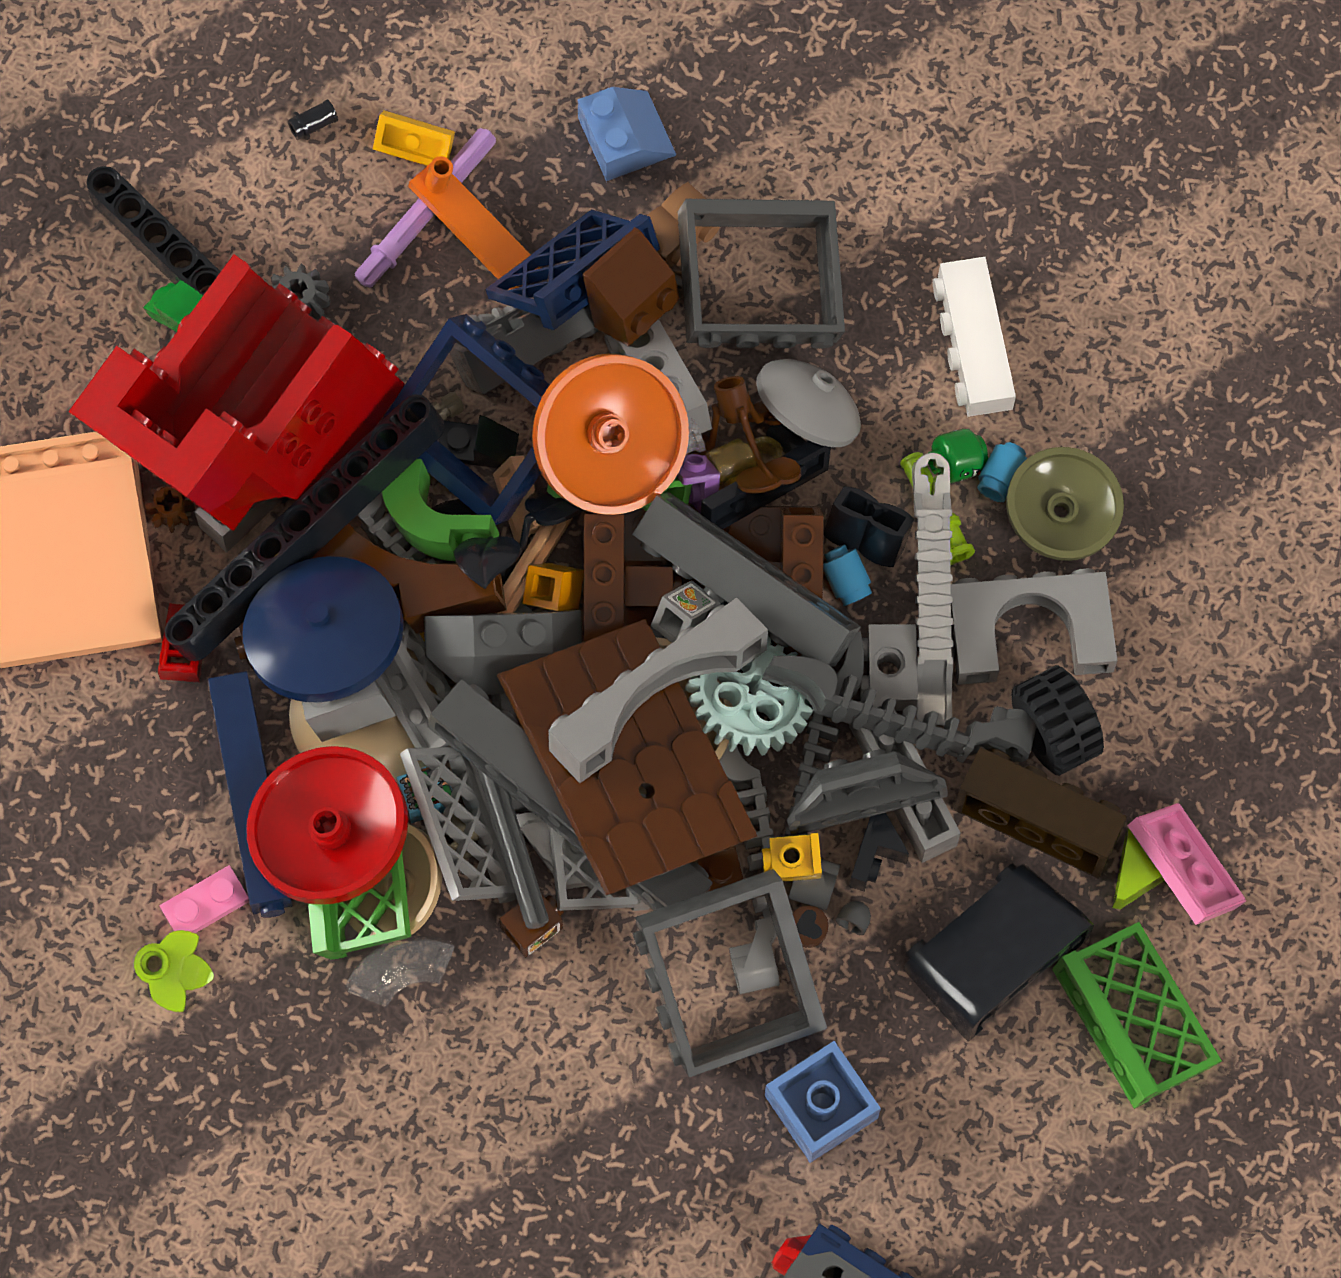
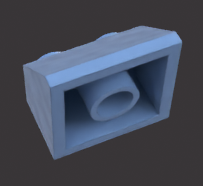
(623, 130)

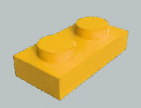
(411, 138)

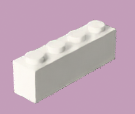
(975, 337)

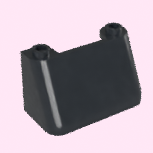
(996, 948)

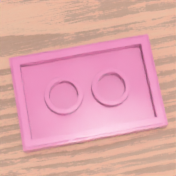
(1187, 863)

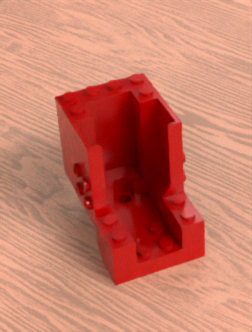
(242, 397)

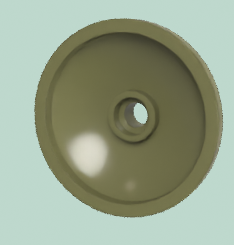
(1067, 480)

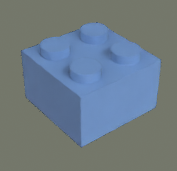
(822, 1101)

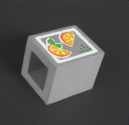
(681, 609)

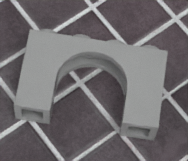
(1076, 598)

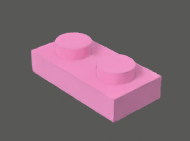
(205, 902)

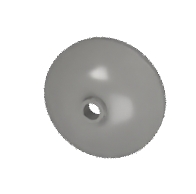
(809, 402)

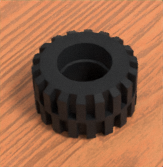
(1064, 717)

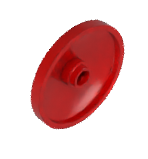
(327, 825)

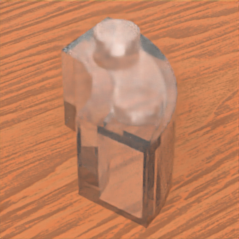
(398, 965)

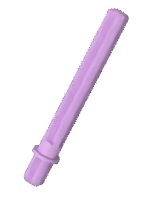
(419, 214)

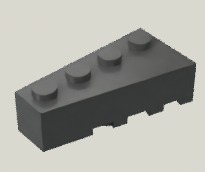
(527, 337)

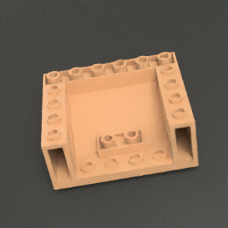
(73, 551)

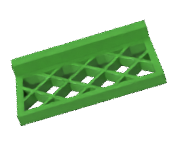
(329, 920)
(1104, 1023)

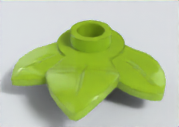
(179, 970)

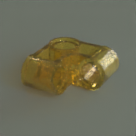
(737, 456)

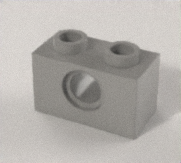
(898, 646)

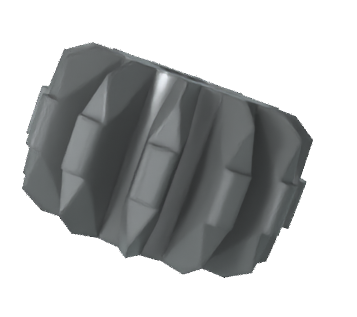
(308, 285)

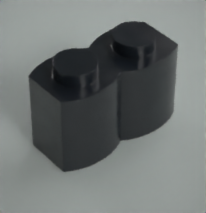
(869, 526)

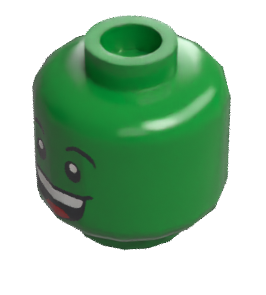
(963, 451)

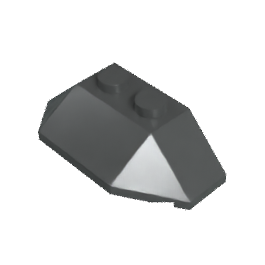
(488, 644)
(863, 789)

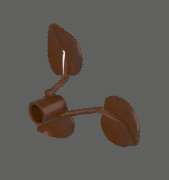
(736, 407)

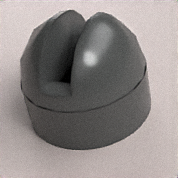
(857, 914)

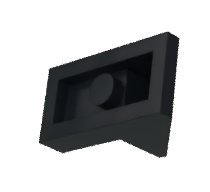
(481, 444)
(878, 840)

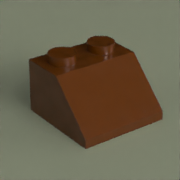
(630, 288)

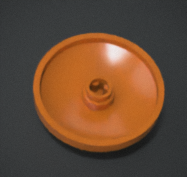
(610, 434)

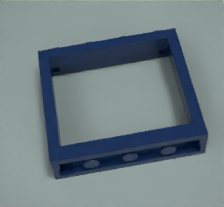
(439, 460)

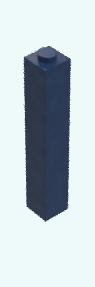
(244, 773)

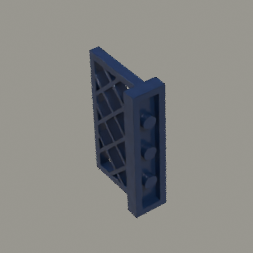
(566, 290)

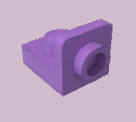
(703, 477)

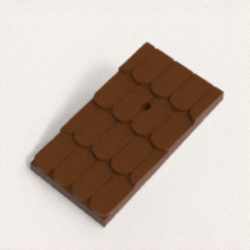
(688, 800)

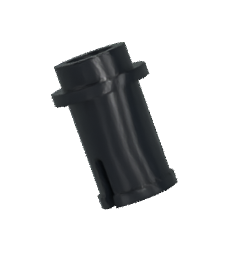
(312, 120)

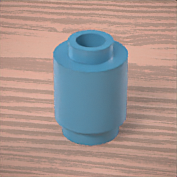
(999, 470)
(846, 575)

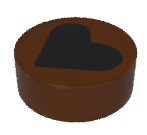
(811, 925)

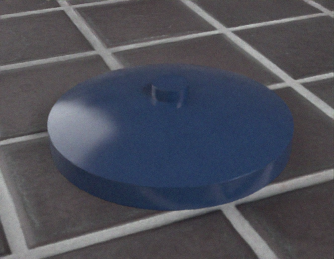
(323, 629)

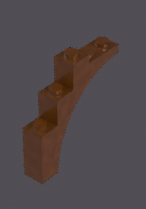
(420, 586)

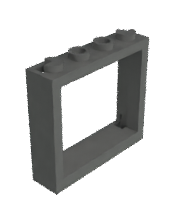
(763, 213)
(753, 1040)

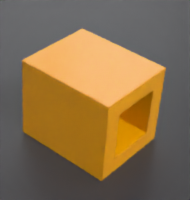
(553, 586)

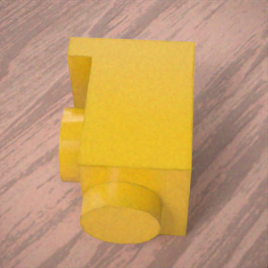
(809, 857)

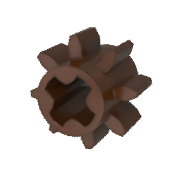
(173, 517)

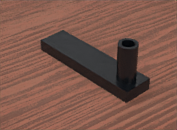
(733, 504)

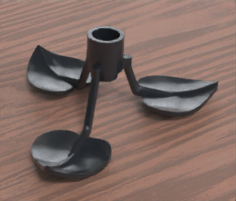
(486, 558)

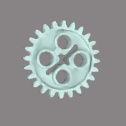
(741, 723)

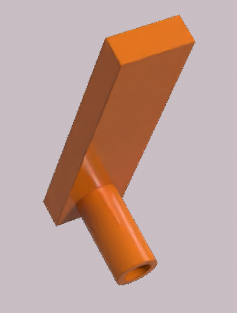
(467, 218)

